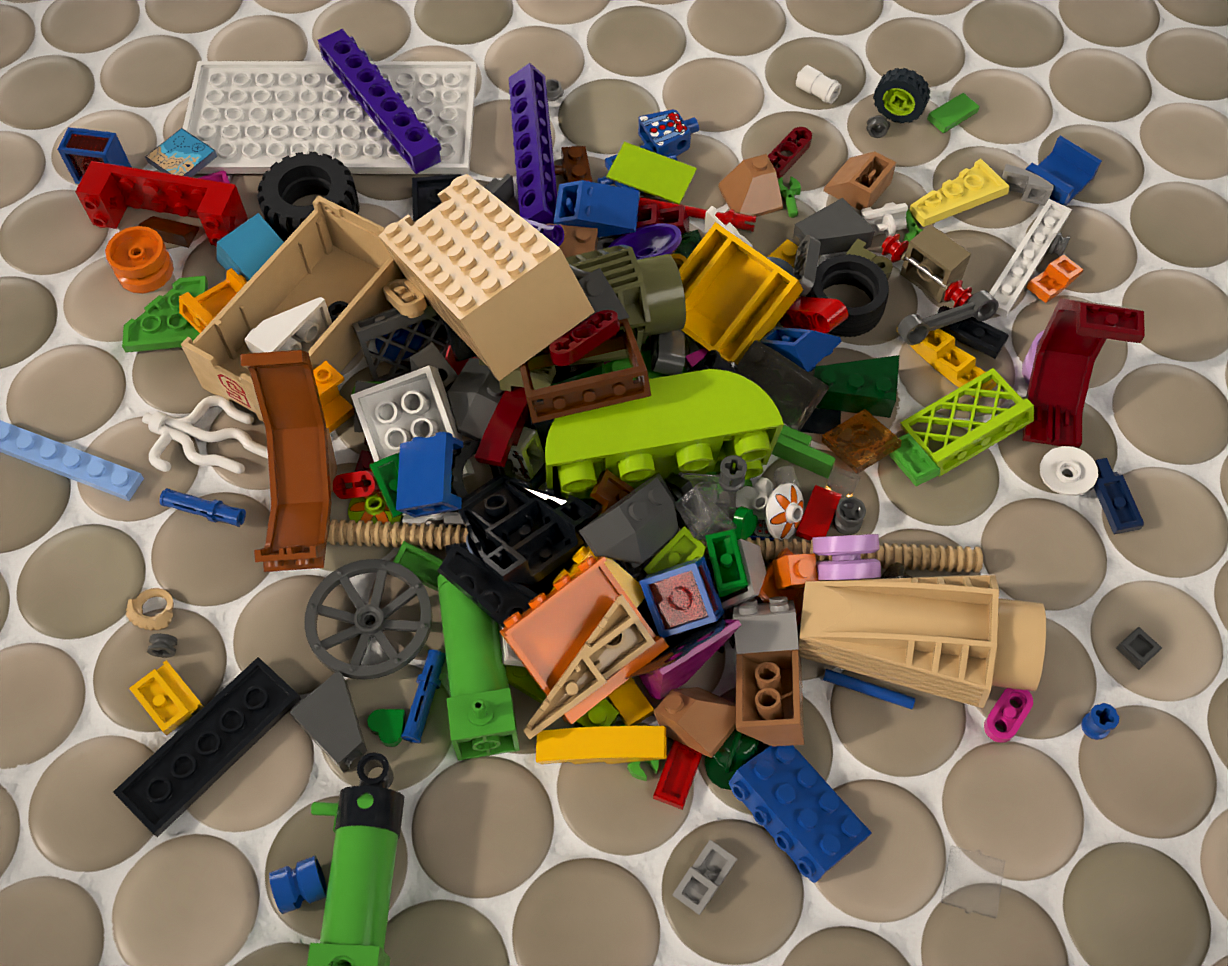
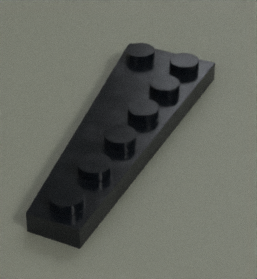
(483, 586)

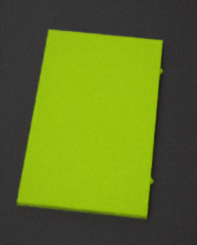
(651, 173)

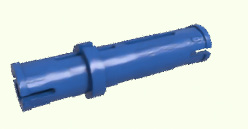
(212, 510)
(427, 685)

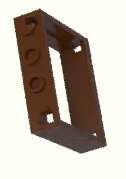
(592, 391)

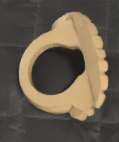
(157, 622)

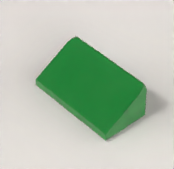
(726, 562)

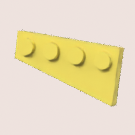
(967, 191)

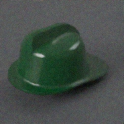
(732, 755)

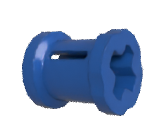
(1096, 729)

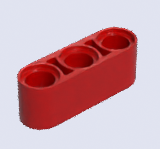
(815, 314)

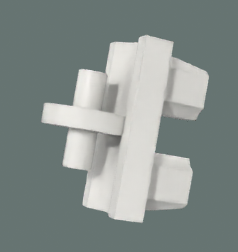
(886, 219)

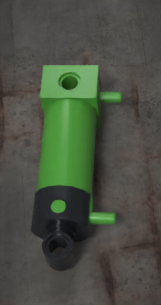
(361, 869)

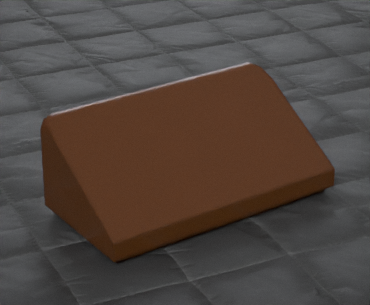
(172, 231)

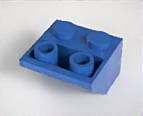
(801, 345)

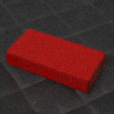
(818, 513)
(677, 775)

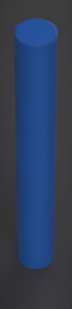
(869, 689)

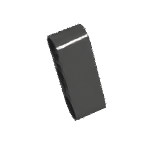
(668, 353)

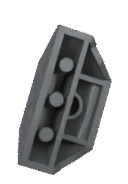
(474, 398)
(635, 524)

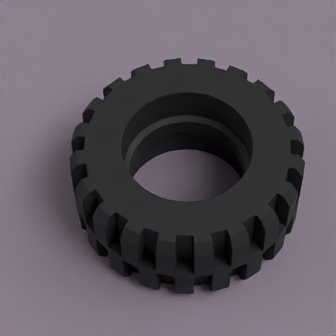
(302, 177)

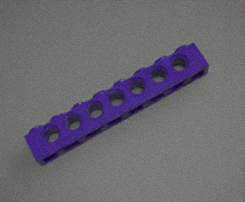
(380, 101)
(533, 145)

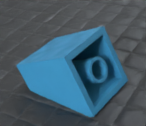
(248, 247)

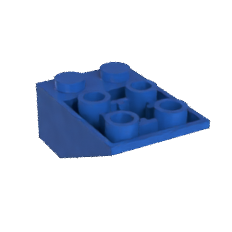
(597, 206)

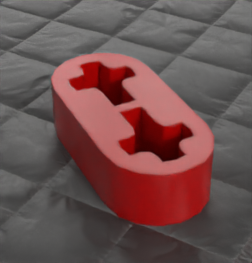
(356, 479)

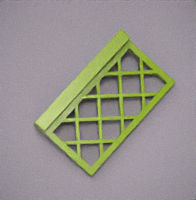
(984, 434)

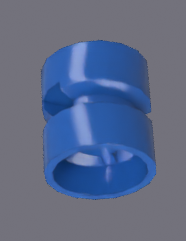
(298, 884)

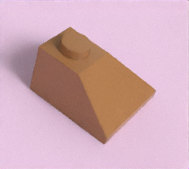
(752, 187)
(697, 718)

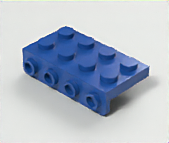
(798, 809)

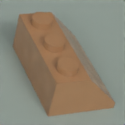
(770, 697)

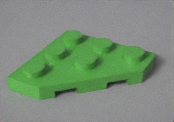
(161, 323)

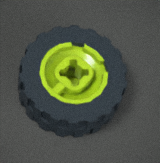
(901, 95)

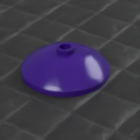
(651, 240)

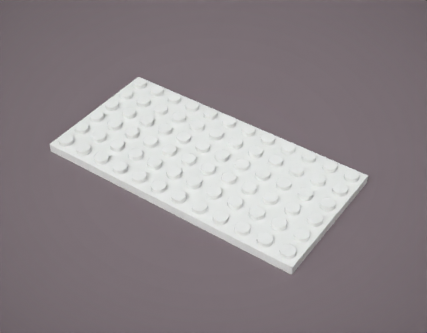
(281, 108)

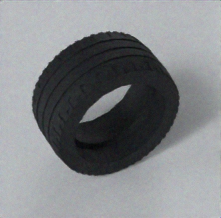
(859, 273)

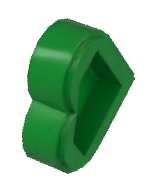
(745, 522)
(388, 725)

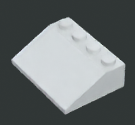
(405, 410)

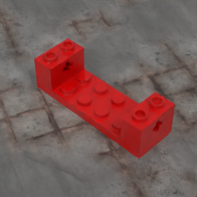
(111, 188)

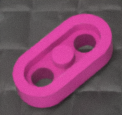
(1007, 715)

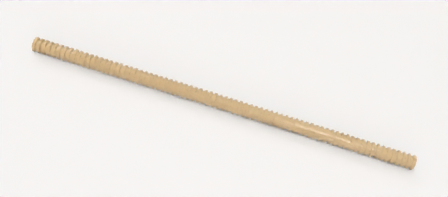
(440, 536)

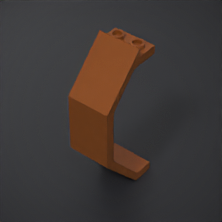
(295, 460)

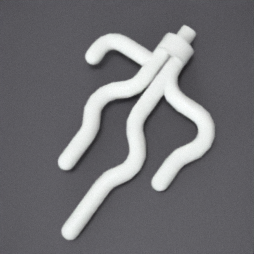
(179, 429)

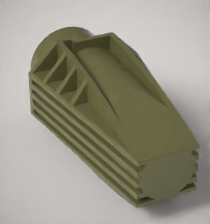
(646, 288)

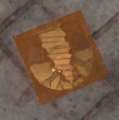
(861, 441)

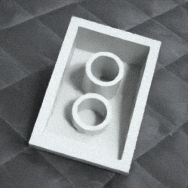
(292, 329)

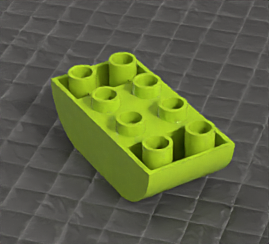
(679, 429)

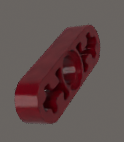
(804, 136)
(572, 344)

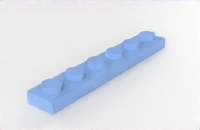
(69, 461)

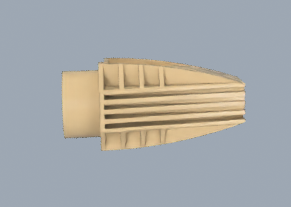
(926, 634)

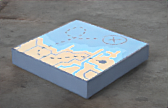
(181, 155)

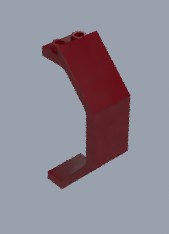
(1066, 363)

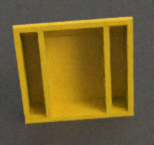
(733, 294)

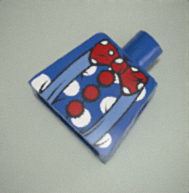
(667, 131)

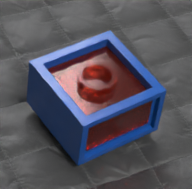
(85, 145)
(682, 597)

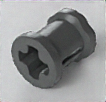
(727, 471)

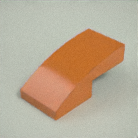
(1055, 278)

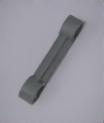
(980, 305)

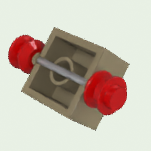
(932, 264)

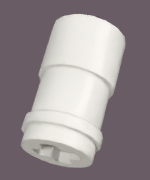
(818, 84)

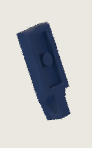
(1116, 499)

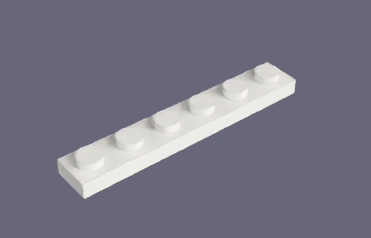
(1029, 255)

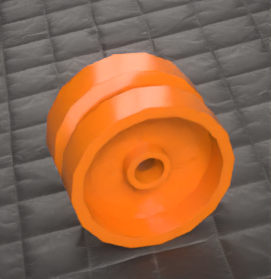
(139, 259)

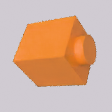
(794, 571)

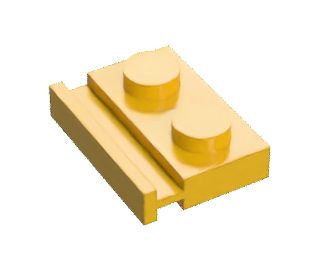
(166, 697)

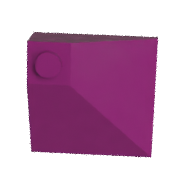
(675, 675)

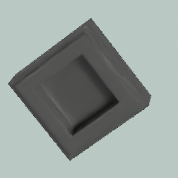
(1139, 648)

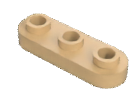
(405, 298)

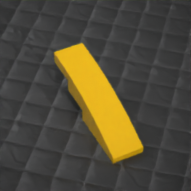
(949, 360)
(601, 744)

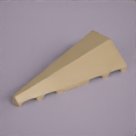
(609, 648)

